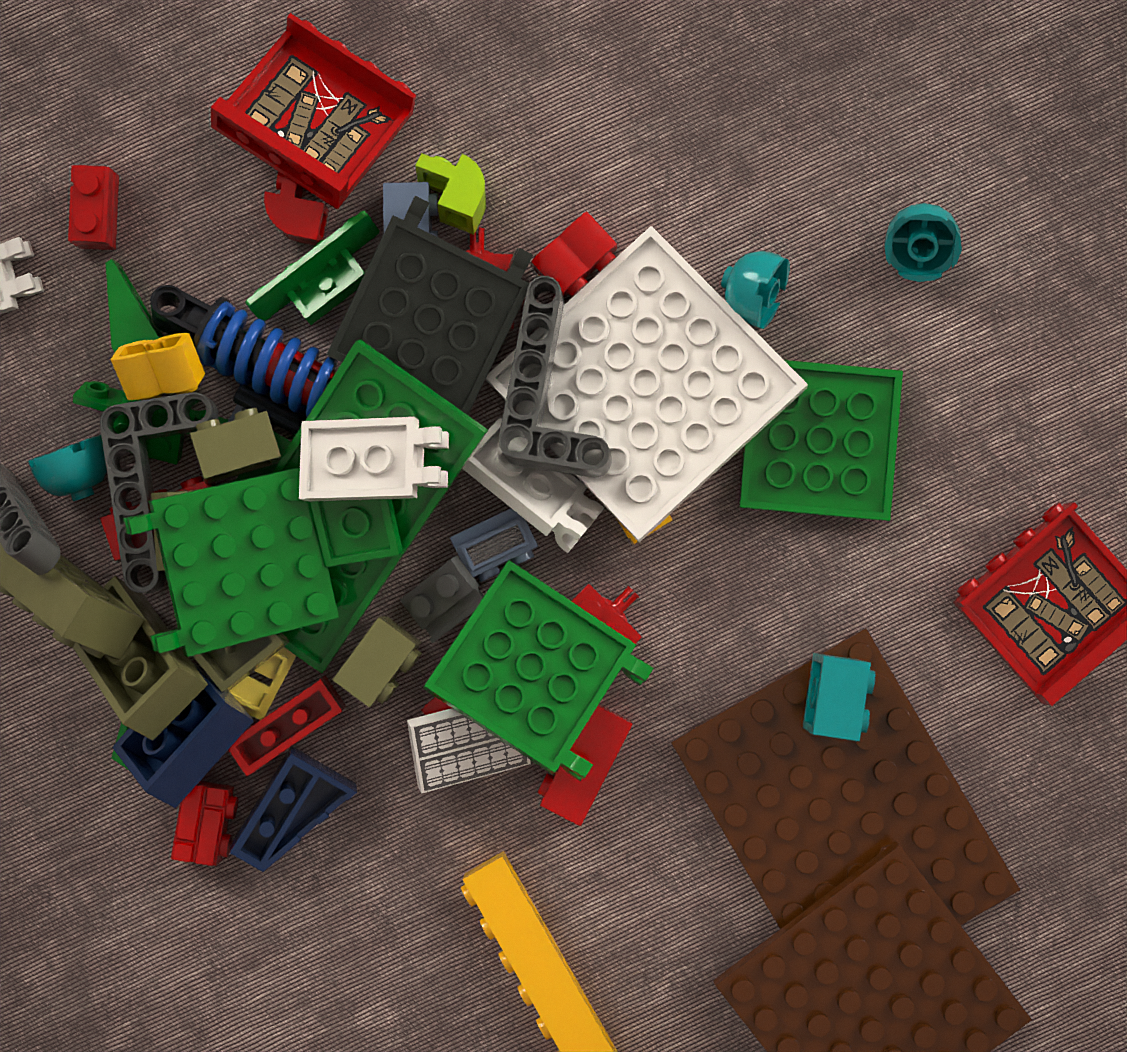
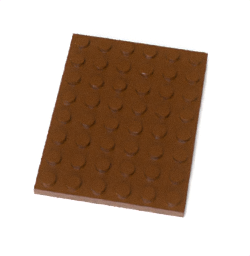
(821, 807)

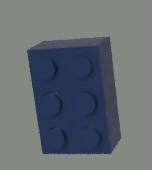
(187, 746)

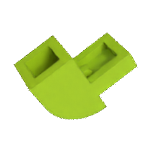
(461, 189)

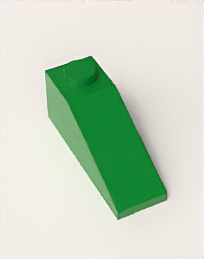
(127, 312)

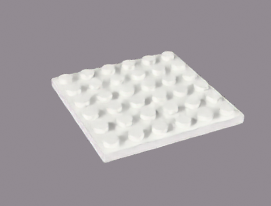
(660, 377)

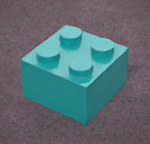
(838, 697)

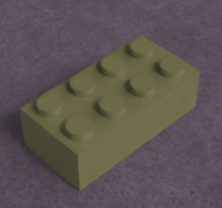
(71, 606)
(144, 685)

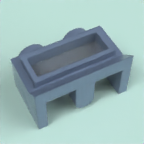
(494, 543)

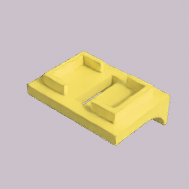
(257, 696)

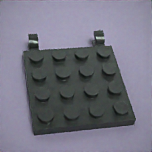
(433, 308)

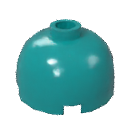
(922, 242)
(754, 286)
(71, 469)

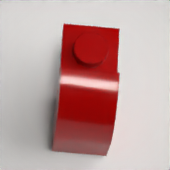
(293, 216)

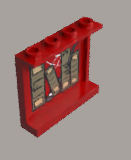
(315, 112)
(1051, 603)

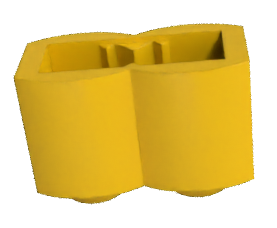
(158, 367)

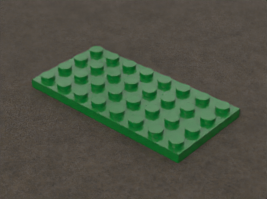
(377, 388)

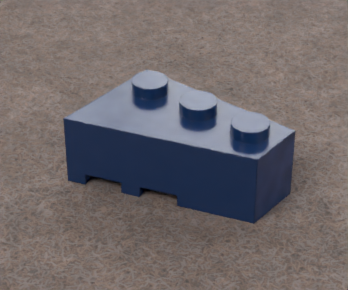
(289, 807)

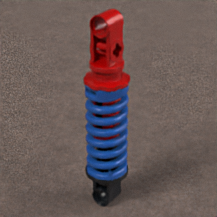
(220, 337)

